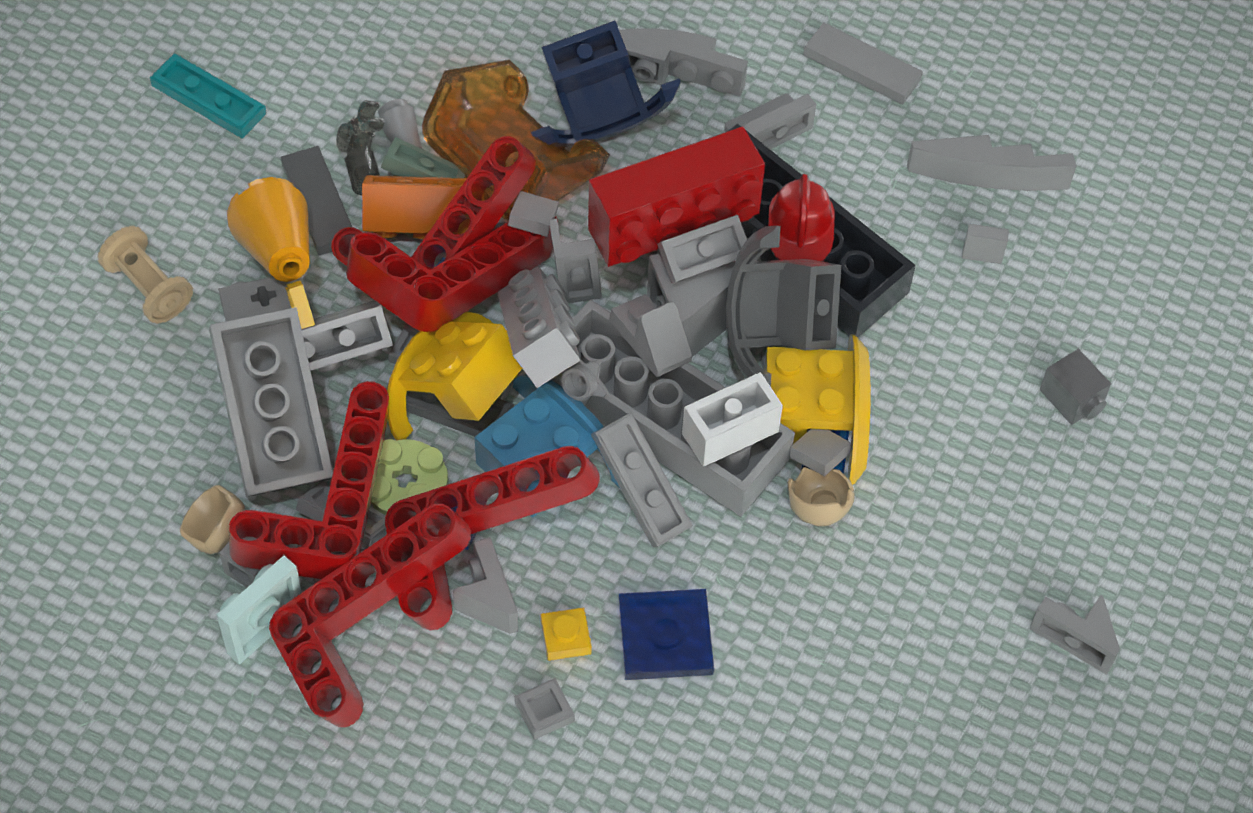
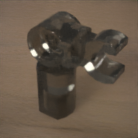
(356, 140)

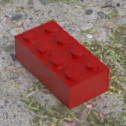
(674, 195)

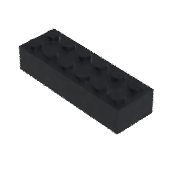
(871, 269)

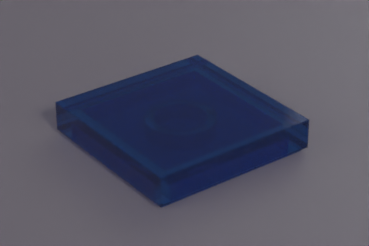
(665, 634)

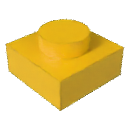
(566, 634)

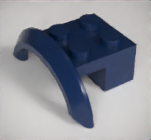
(598, 87)

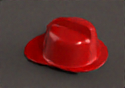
(805, 220)

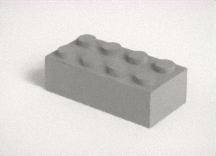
(271, 401)

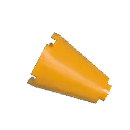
(273, 226)

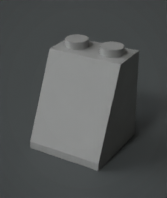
(698, 299)

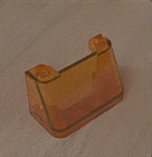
(487, 102)

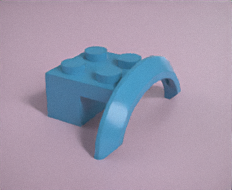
(536, 426)

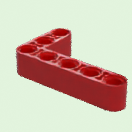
(466, 204)
(440, 295)
(345, 496)
(511, 504)
(356, 603)

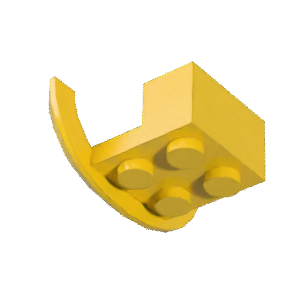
(461, 363)
(825, 393)

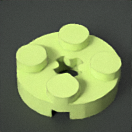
(406, 457)

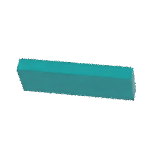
(208, 95)

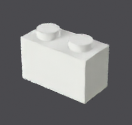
(731, 419)

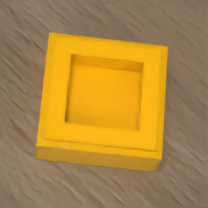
(298, 298)

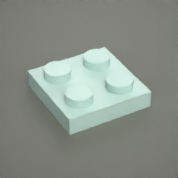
(247, 615)

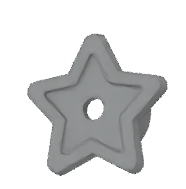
(576, 388)

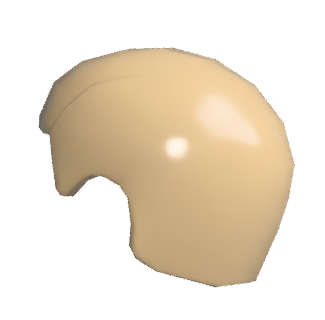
(820, 498)
(209, 518)

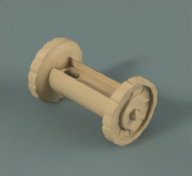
(163, 295)

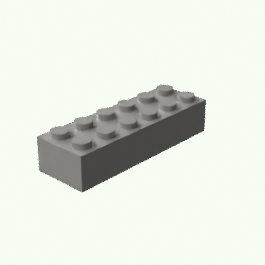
(659, 412)

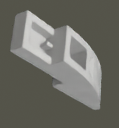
(683, 55)

